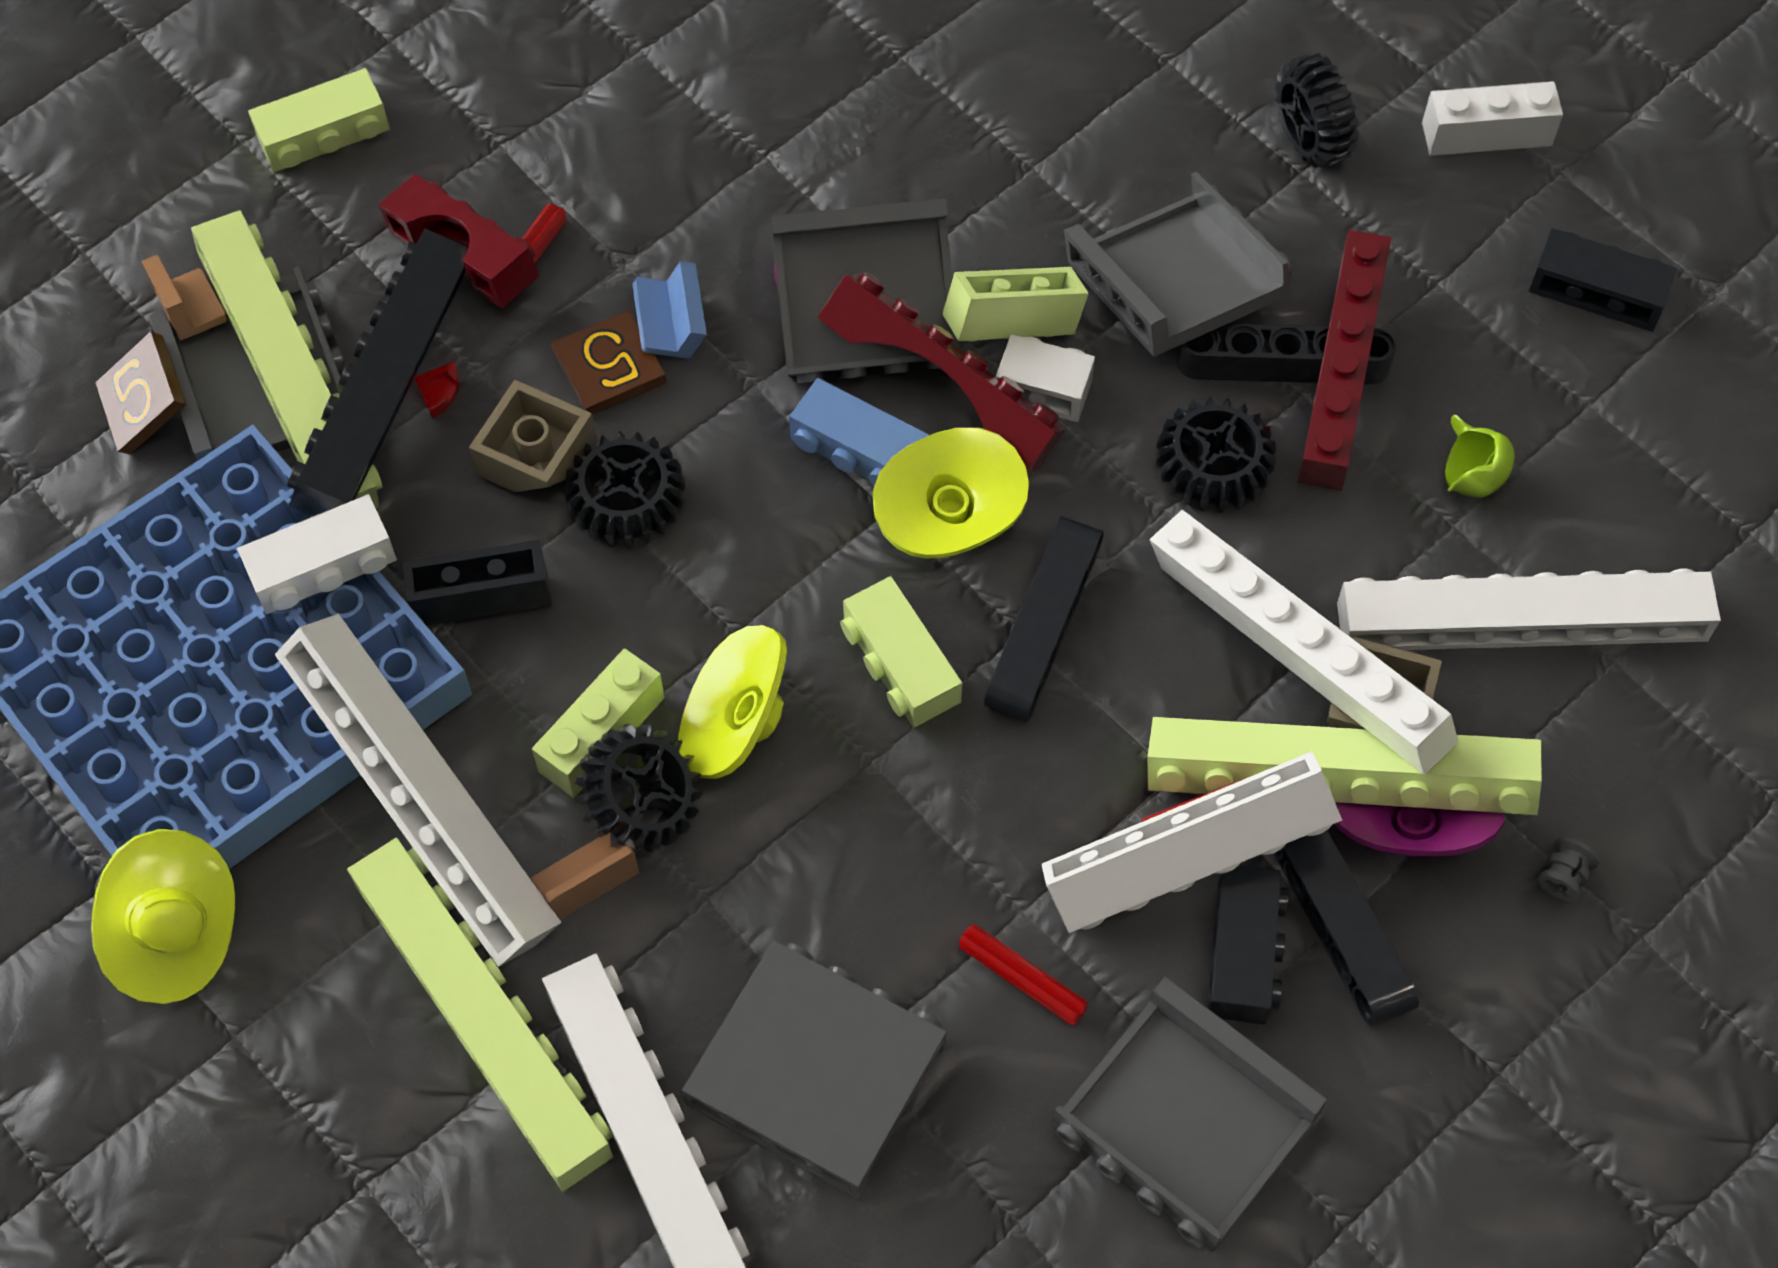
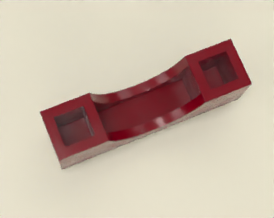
(494, 261)

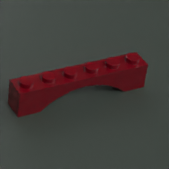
(866, 314)
(1345, 360)

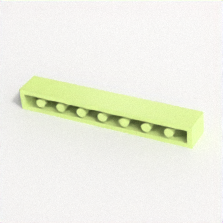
(268, 331)
(1357, 766)
(482, 1015)

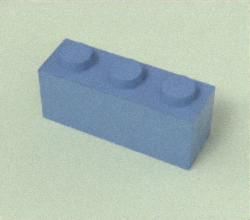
(848, 430)

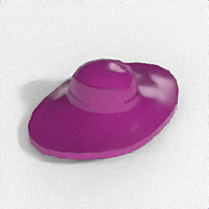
(1418, 830)

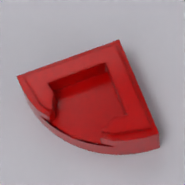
(438, 388)

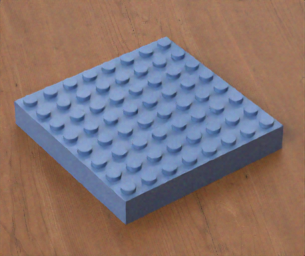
(156, 674)

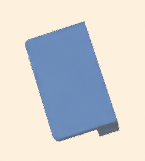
(670, 313)

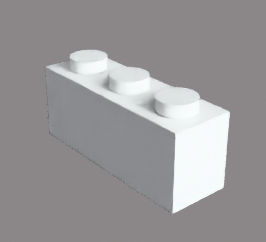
(1492, 118)
(317, 554)

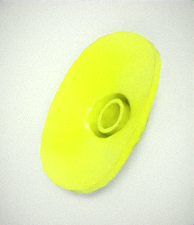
(950, 492)
(734, 701)
(163, 916)

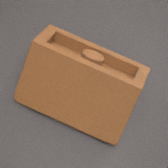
(186, 299)
(585, 875)

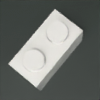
(1049, 374)

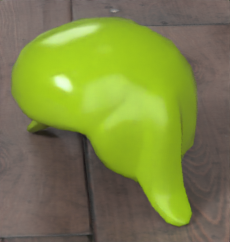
(1478, 460)

